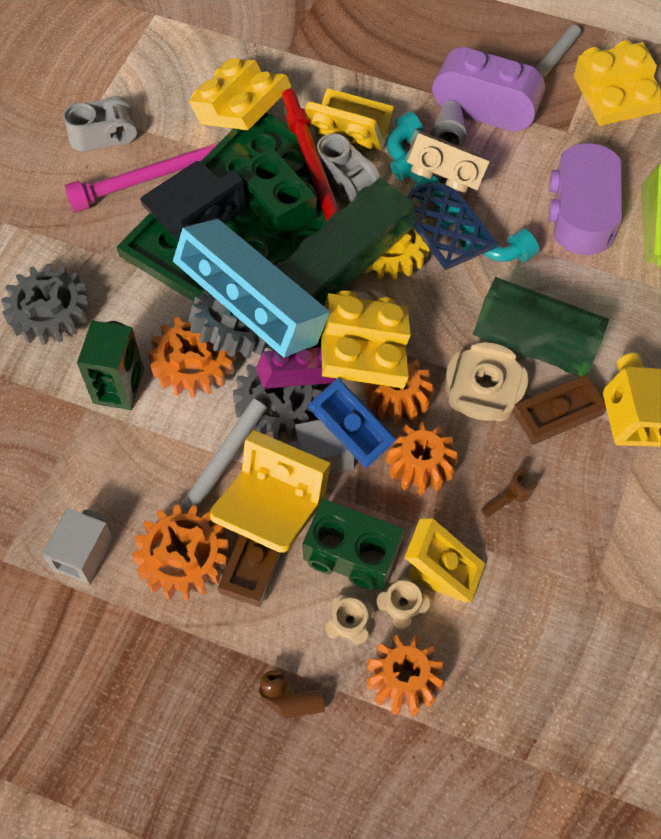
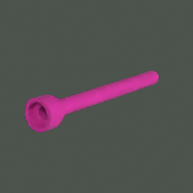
(83, 194)

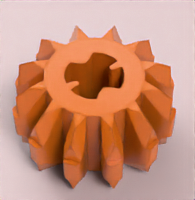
(404, 403)
(420, 471)
(421, 682)

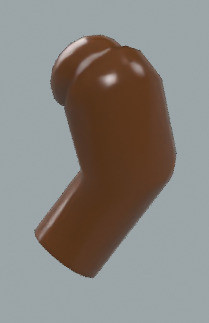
(286, 700)

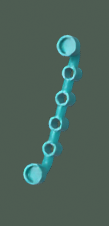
(521, 243)

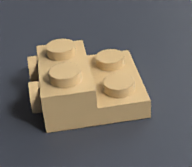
(437, 156)

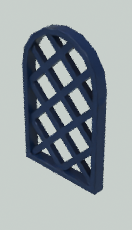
(489, 241)

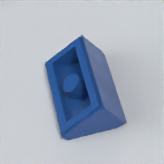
(352, 423)

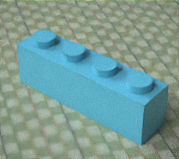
(251, 287)

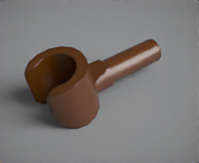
(514, 492)

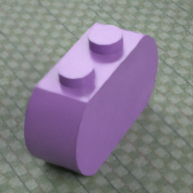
(490, 88)
(586, 198)

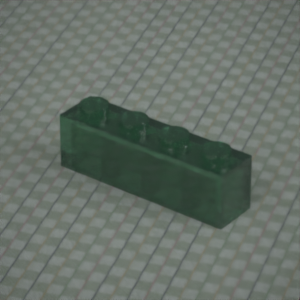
(350, 241)

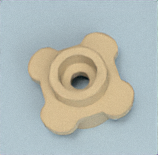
(403, 589)
(343, 608)

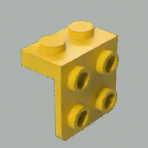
(356, 118)
(272, 493)

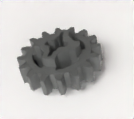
(43, 306)
(223, 328)
(277, 416)

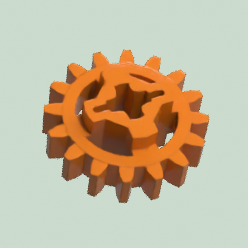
(189, 363)
(167, 561)

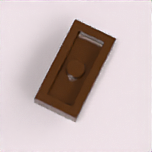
(559, 409)
(249, 571)

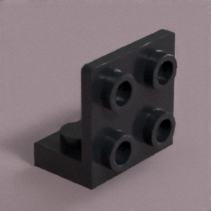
(195, 198)

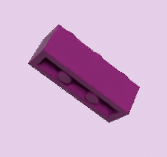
(293, 370)

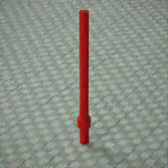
(299, 125)

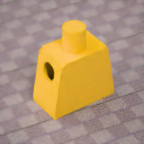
(634, 403)

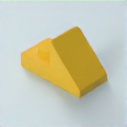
(443, 562)

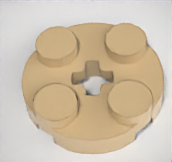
(481, 402)

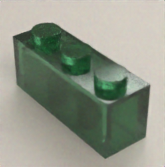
(540, 327)

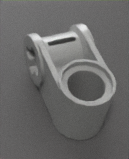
(95, 124)
(345, 167)

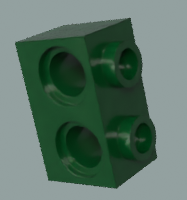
(277, 193)
(111, 364)
(358, 535)

